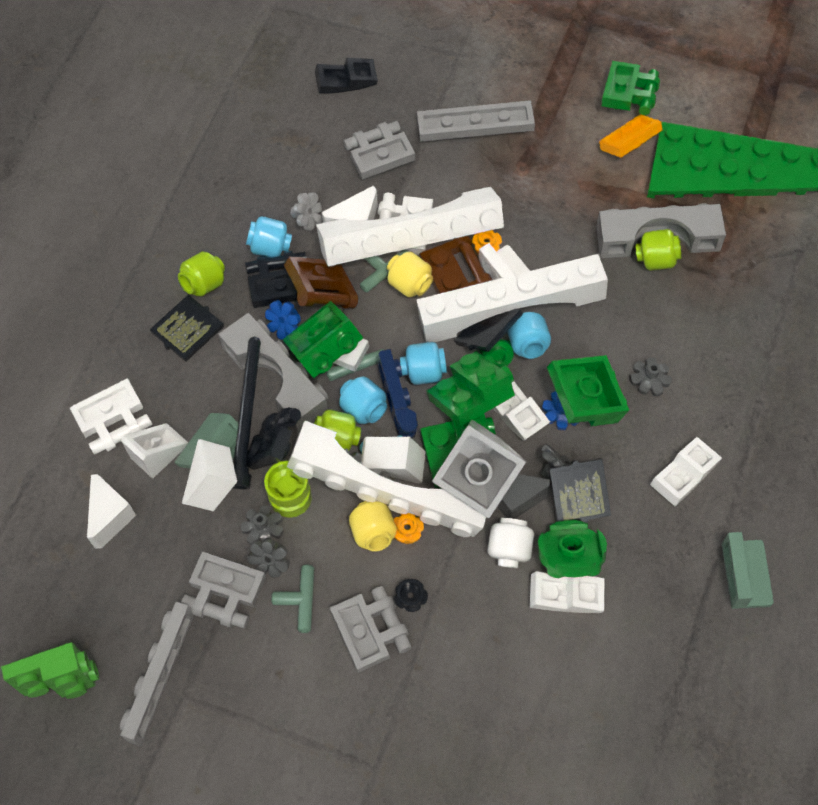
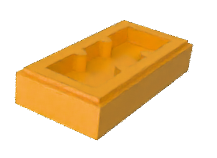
(630, 135)

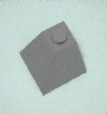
(479, 469)

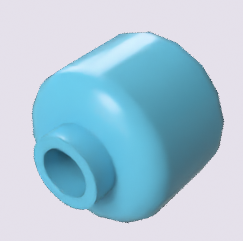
(268, 237)
(529, 335)
(424, 363)
(363, 400)

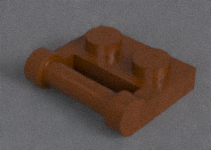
(445, 268)
(316, 274)

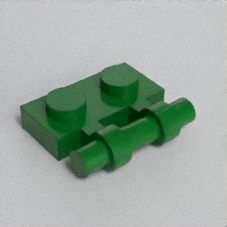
(622, 84)

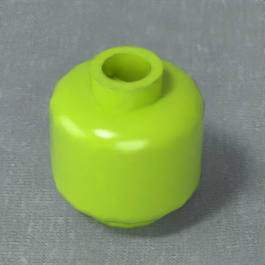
(659, 249)
(201, 274)
(342, 423)

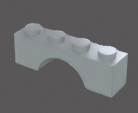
(698, 227)
(296, 389)

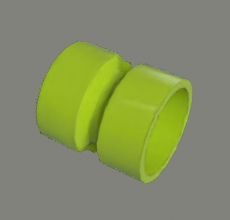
(287, 491)

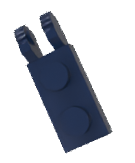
(397, 397)

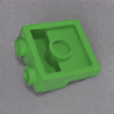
(60, 668)

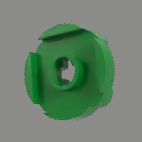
(583, 561)

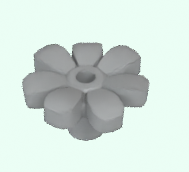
(307, 210)

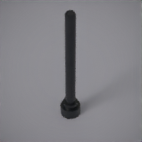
(245, 415)

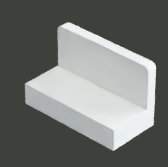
(501, 263)

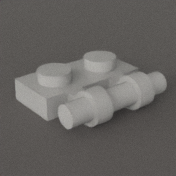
(382, 154)
(228, 580)
(360, 632)

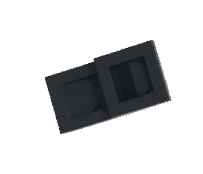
(353, 75)

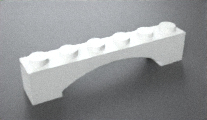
(355, 240)
(568, 282)
(322, 457)

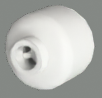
(510, 542)

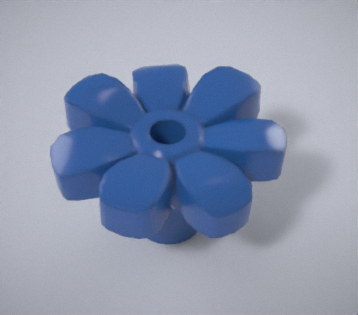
(282, 318)
(555, 412)

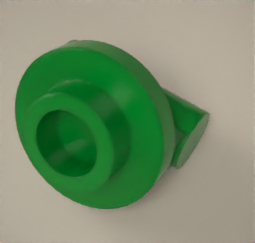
(501, 352)

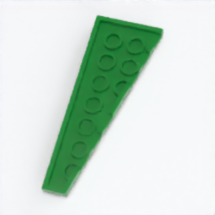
(722, 162)

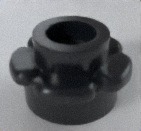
(410, 586)

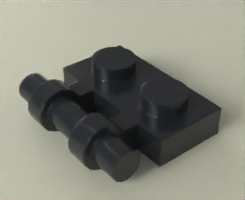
(271, 285)
(273, 440)

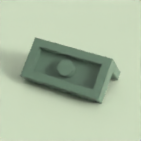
(218, 429)
(746, 572)

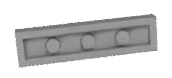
(475, 121)
(152, 685)

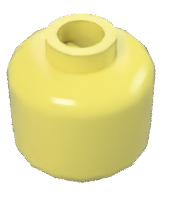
(409, 274)
(372, 525)

